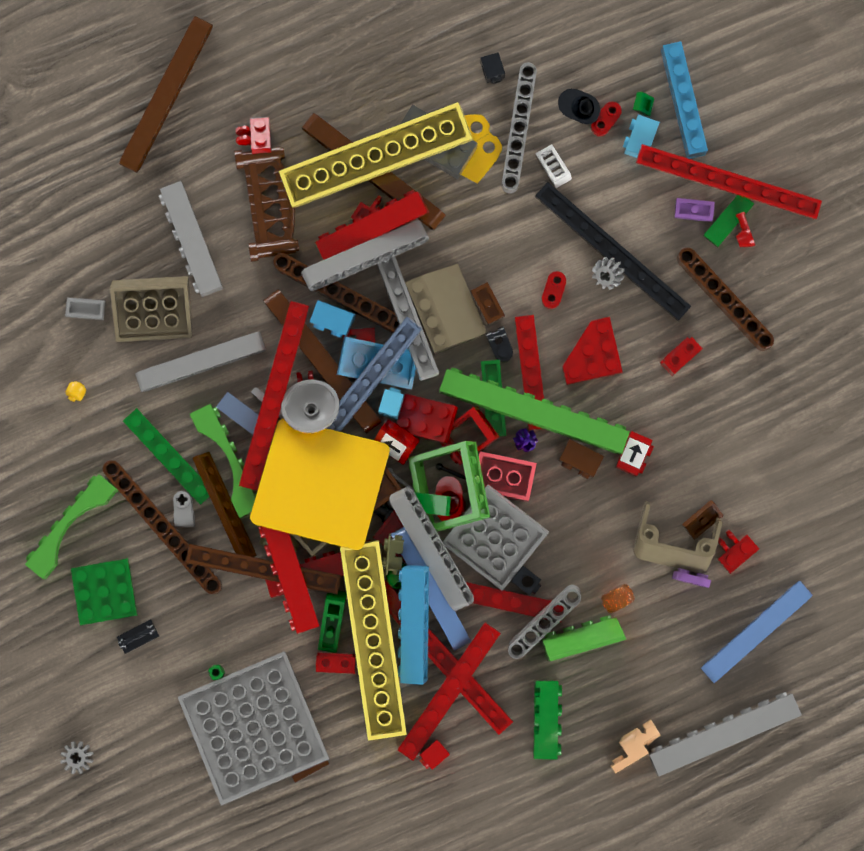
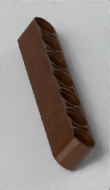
(722, 289)

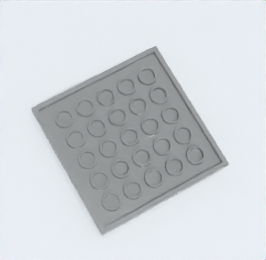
(253, 728)

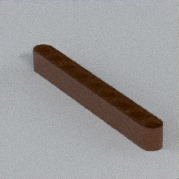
(166, 94)
(387, 183)
(339, 297)
(322, 361)
(153, 522)

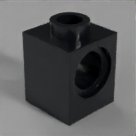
(492, 68)
(517, 580)

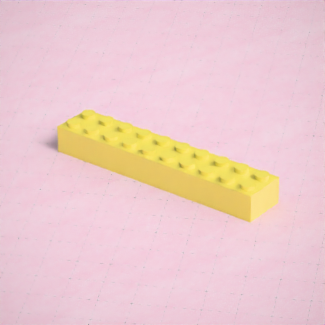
(376, 155)
(373, 641)

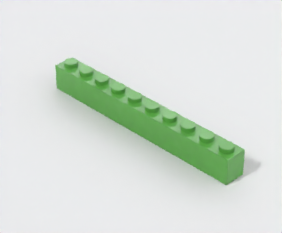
(534, 412)

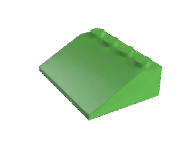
(582, 639)

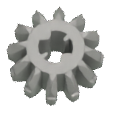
(612, 268)
(73, 750)

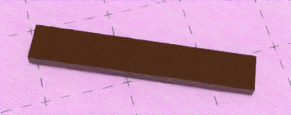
(223, 505)

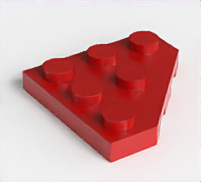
(593, 354)

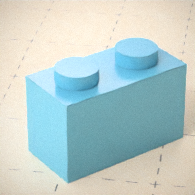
(642, 133)
(391, 403)

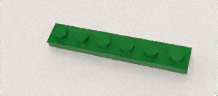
(167, 455)

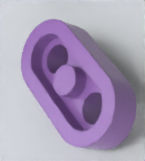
(684, 576)

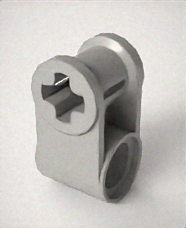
(183, 514)

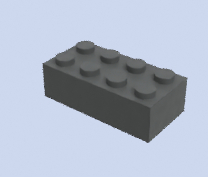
(452, 160)

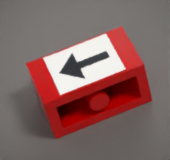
(399, 441)
(634, 454)

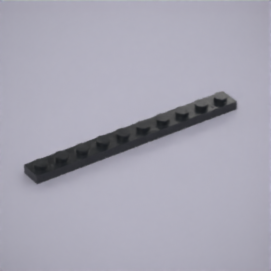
(610, 248)

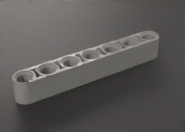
(522, 119)
(364, 255)
(200, 361)
(431, 548)

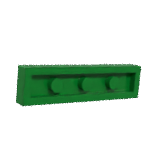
(492, 371)

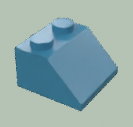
(332, 318)

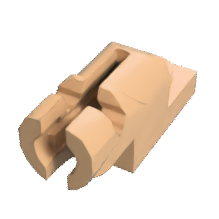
(634, 745)

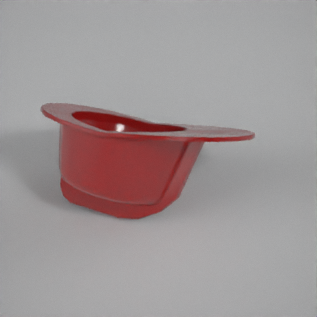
(451, 487)

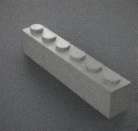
(191, 239)

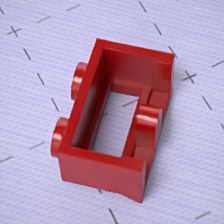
(680, 355)
(336, 663)

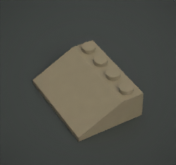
(151, 308)
(445, 308)

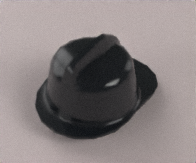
(579, 106)

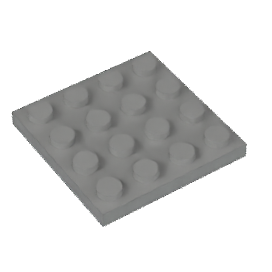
(498, 543)

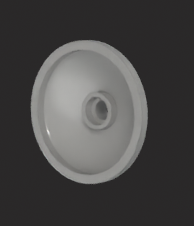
(310, 396)

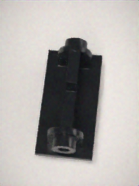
(137, 636)

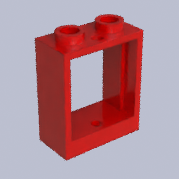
(484, 426)

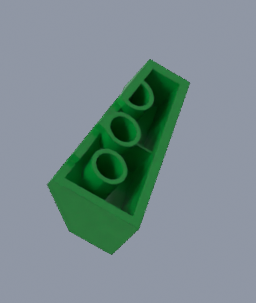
(546, 719)

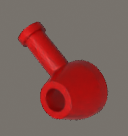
(745, 237)

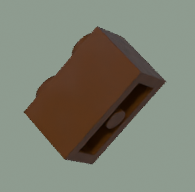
(580, 459)

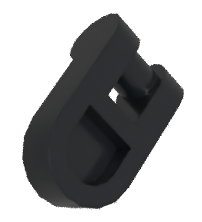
(503, 350)

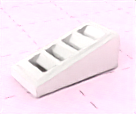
(564, 173)

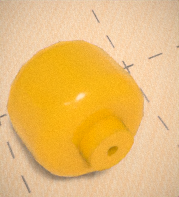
(75, 391)

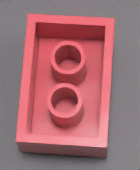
(508, 475)

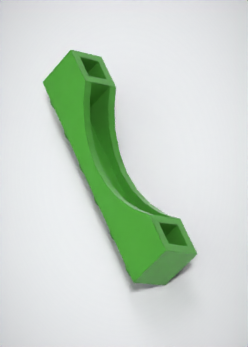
(208, 424)
(45, 558)

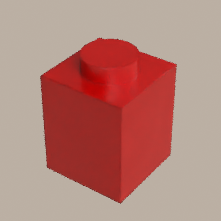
(433, 755)

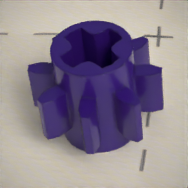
(525, 440)

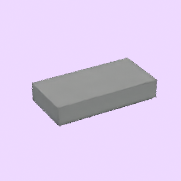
(85, 308)

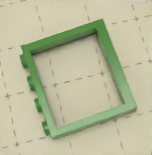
(473, 478)

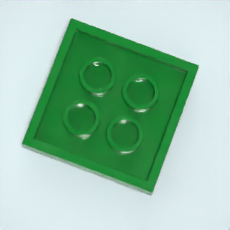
(104, 591)

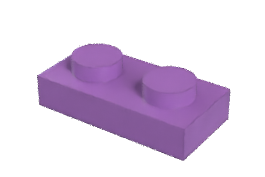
(694, 209)

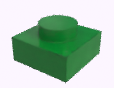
(643, 103)

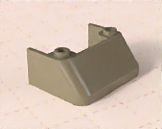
(648, 548)

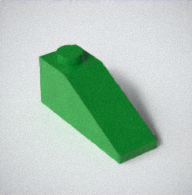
(332, 621)

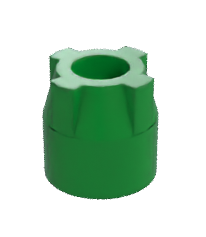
(221, 670)

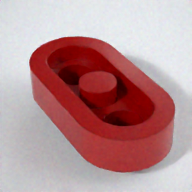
(606, 118)
(553, 289)

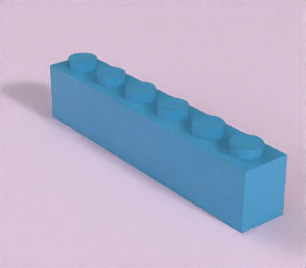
(684, 100)
(414, 624)

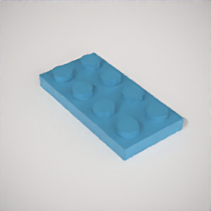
(357, 355)

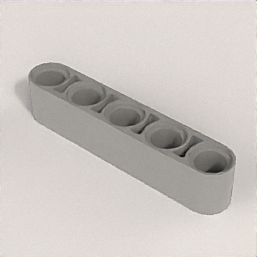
(541, 630)

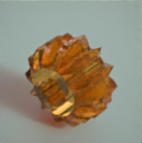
(617, 598)

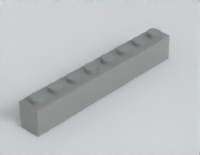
(725, 734)

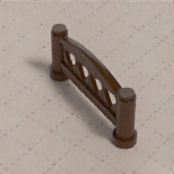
(267, 243)

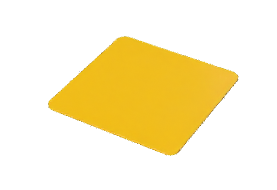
(320, 485)

